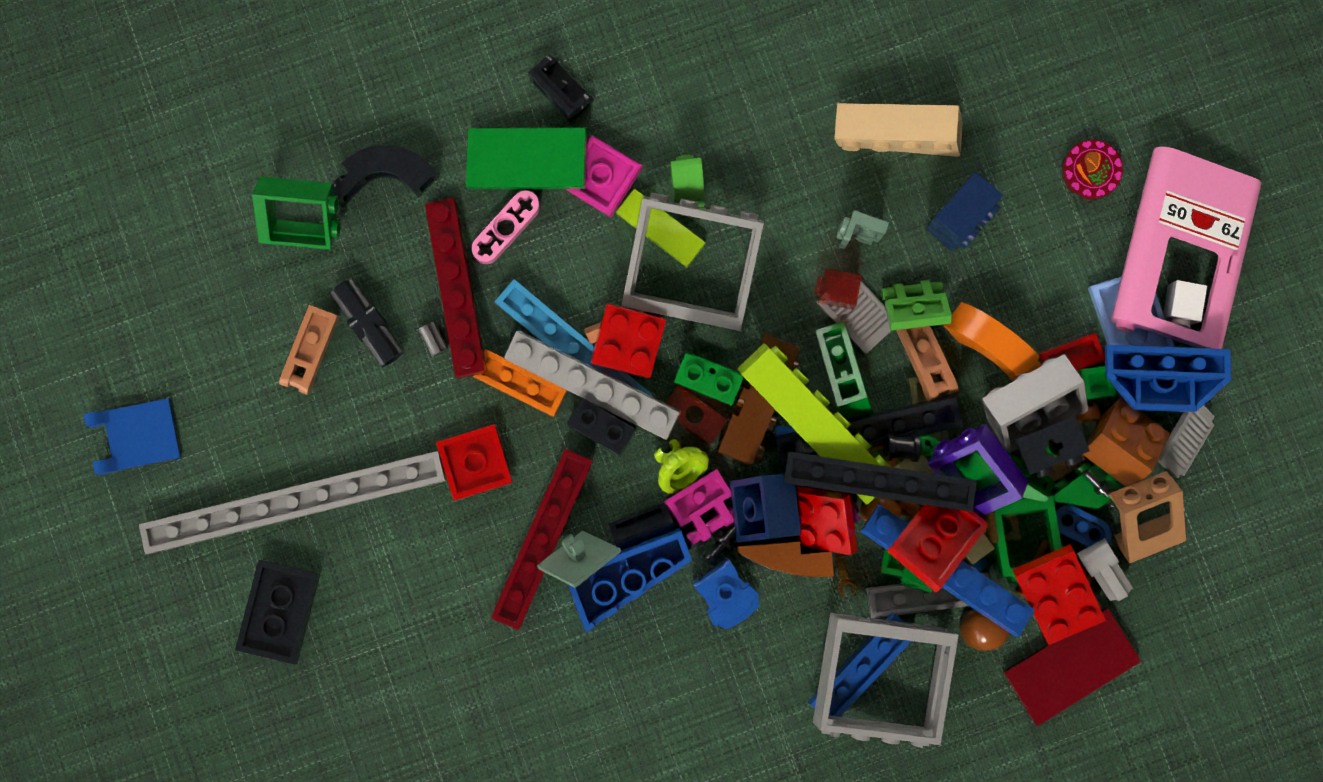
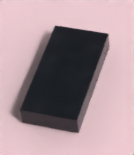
(641, 526)

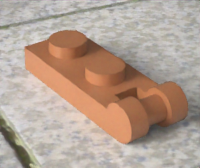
(309, 349)
(928, 361)

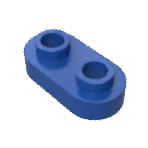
(1080, 525)

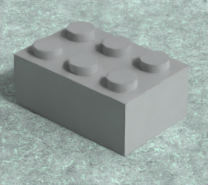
(1035, 401)

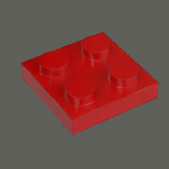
(628, 340)
(474, 462)
(826, 521)

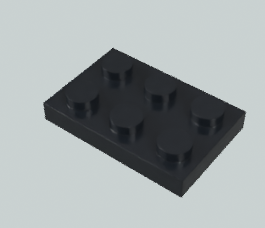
(277, 612)

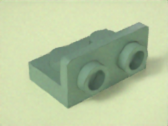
(863, 226)

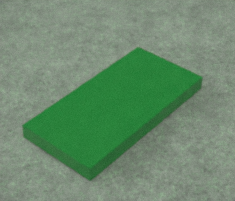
(526, 158)

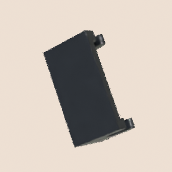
(560, 88)

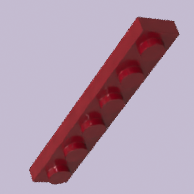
(456, 288)
(541, 539)

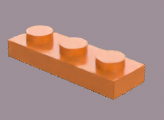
(522, 384)

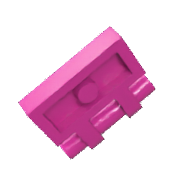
(698, 499)

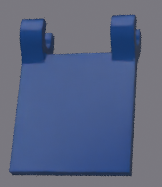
(136, 435)

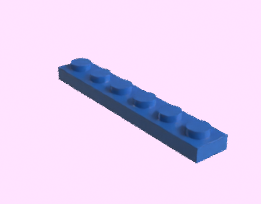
(964, 582)

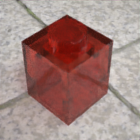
(838, 289)

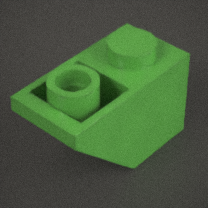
(687, 179)

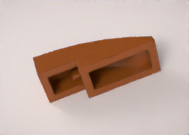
(789, 560)

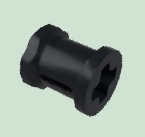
(902, 447)

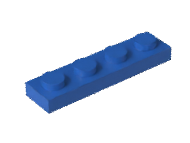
(862, 670)

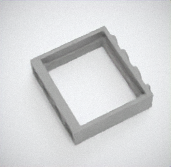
(680, 309)
(888, 732)

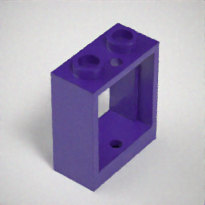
(1012, 480)

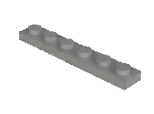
(592, 384)

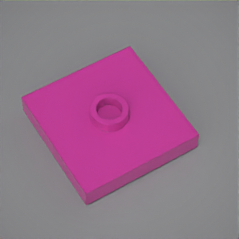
(607, 177)

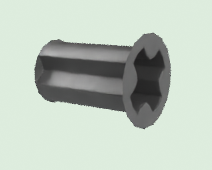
(433, 338)

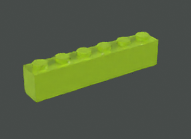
(805, 410)

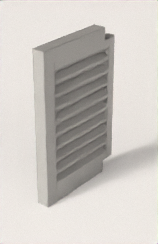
(865, 323)
(1186, 441)

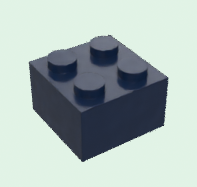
(970, 206)
(764, 508)

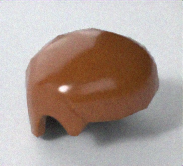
(981, 632)

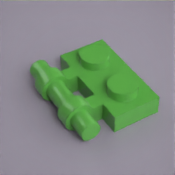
(916, 305)

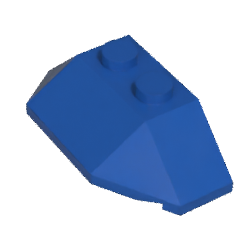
(1167, 376)

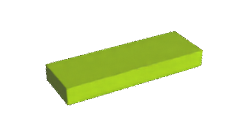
(663, 230)

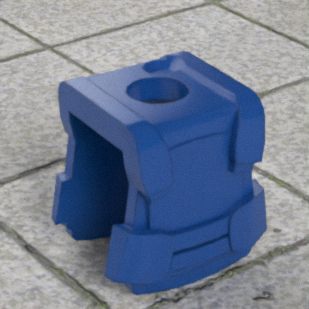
(727, 595)

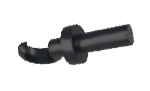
(1100, 487)

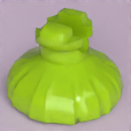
(680, 467)

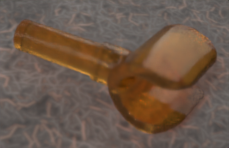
(844, 577)

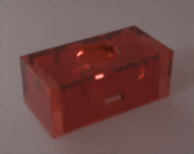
(711, 423)

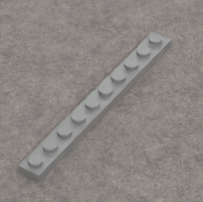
(292, 502)

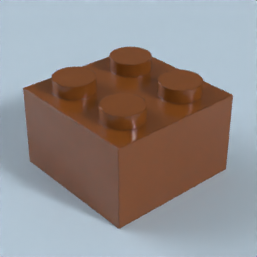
(1126, 443)

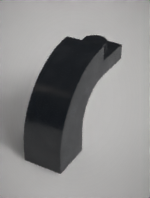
(384, 162)

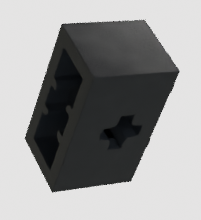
(601, 427)
(1065, 433)

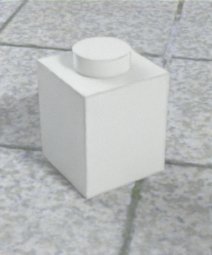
(1184, 303)

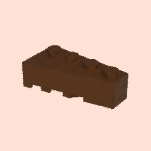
(753, 415)

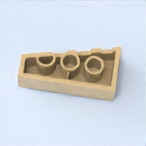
(900, 128)

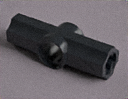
(366, 322)

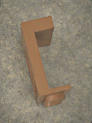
(1158, 534)

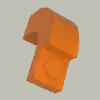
(992, 340)

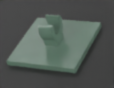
(578, 558)

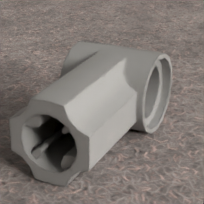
(1103, 565)

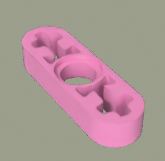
(526, 216)

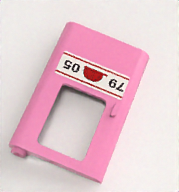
(1199, 206)

